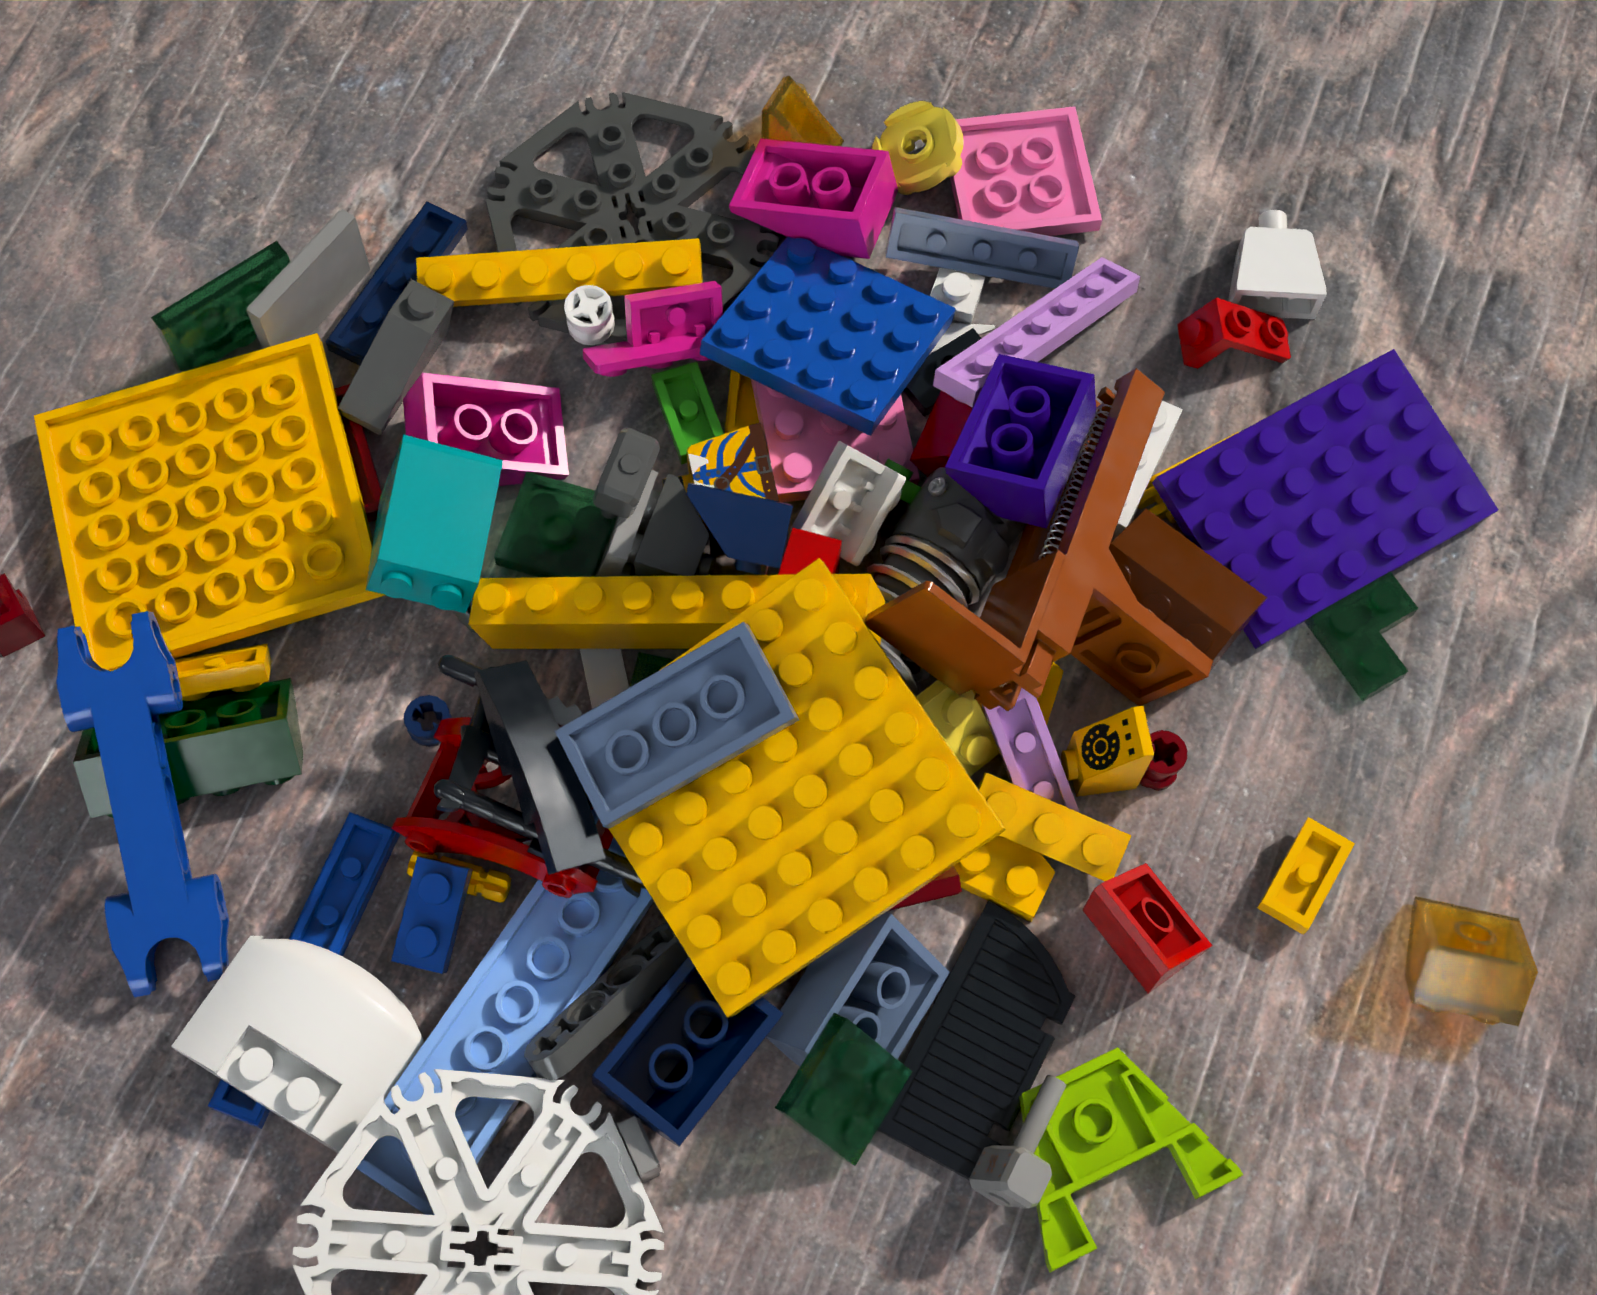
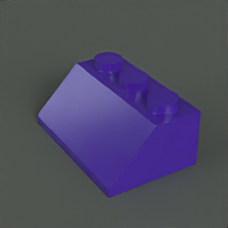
(1024, 438)

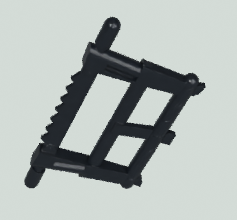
(478, 745)

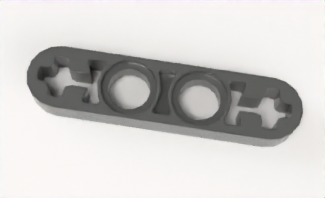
(605, 1004)

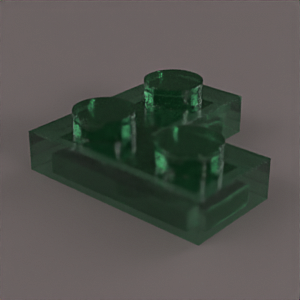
(1353, 631)

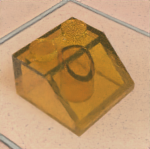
(1468, 962)

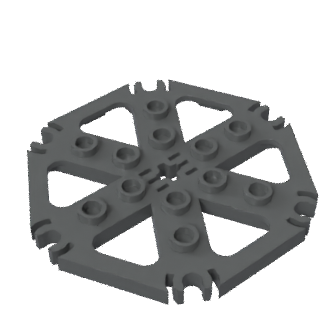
(622, 179)

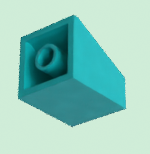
(433, 524)

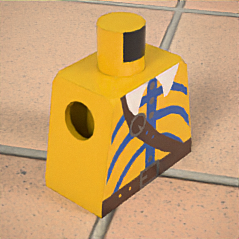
(732, 463)

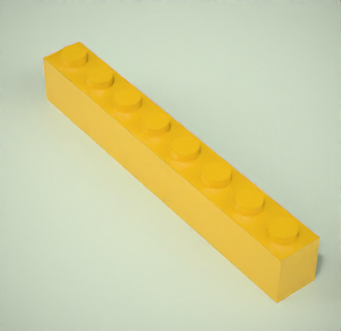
(628, 609)

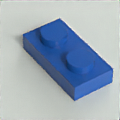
(432, 915)

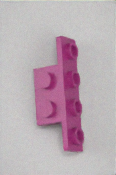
(660, 329)

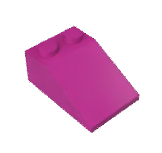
(818, 194)
(491, 419)

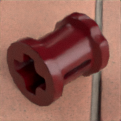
(1172, 749)

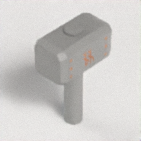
(1014, 1173)

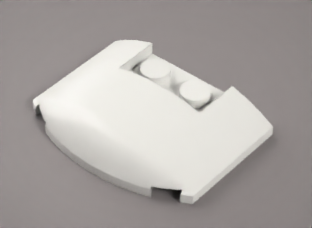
(303, 1035)

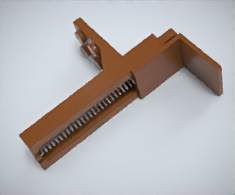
(1059, 590)

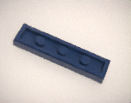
(429, 235)

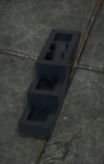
(540, 769)

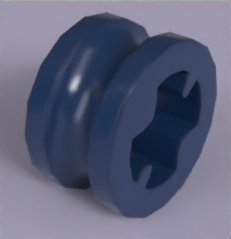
(416, 709)

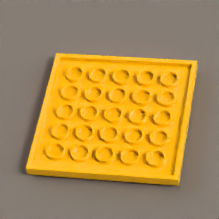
(208, 502)
(815, 823)

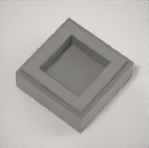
(639, 1149)

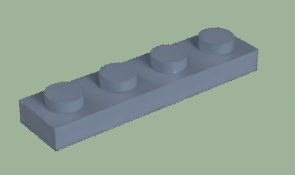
(980, 248)

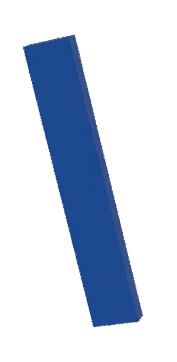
(328, 920)

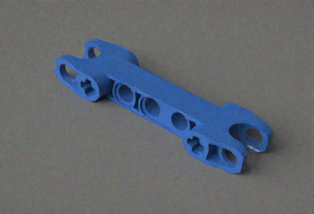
(143, 802)

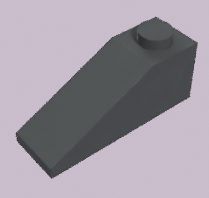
(397, 356)

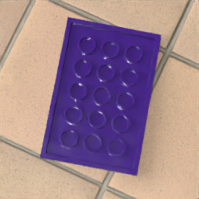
(1327, 494)

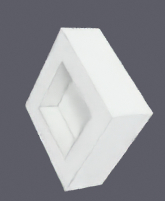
(960, 291)

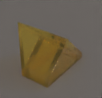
(795, 117)

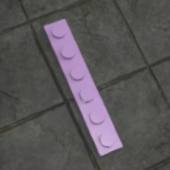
(1039, 327)

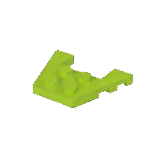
(1101, 1125)

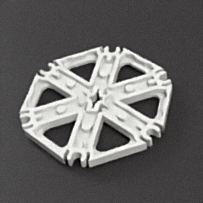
(460, 1198)

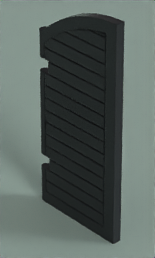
(979, 1044)

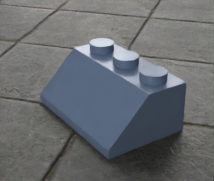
(874, 979)

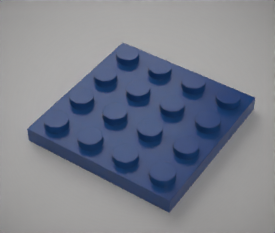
(828, 333)

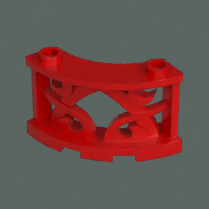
(483, 839)

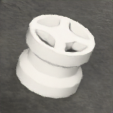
(590, 303)

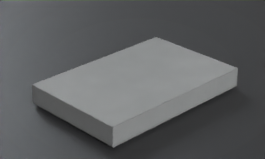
(311, 283)

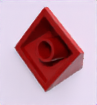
(1145, 926)

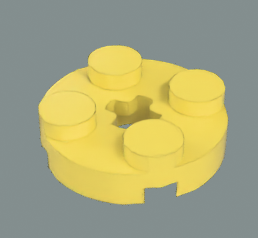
(936, 160)

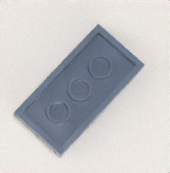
(676, 725)

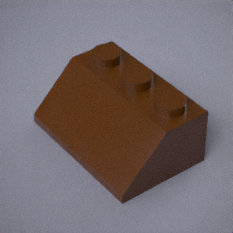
(1184, 585)

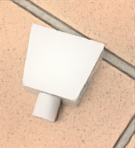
(1278, 270)

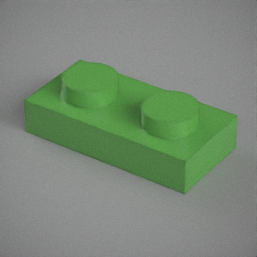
(686, 407)

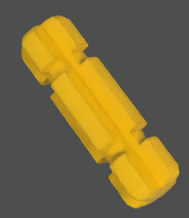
(492, 885)

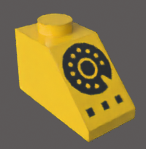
(1109, 754)

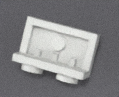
(851, 501)

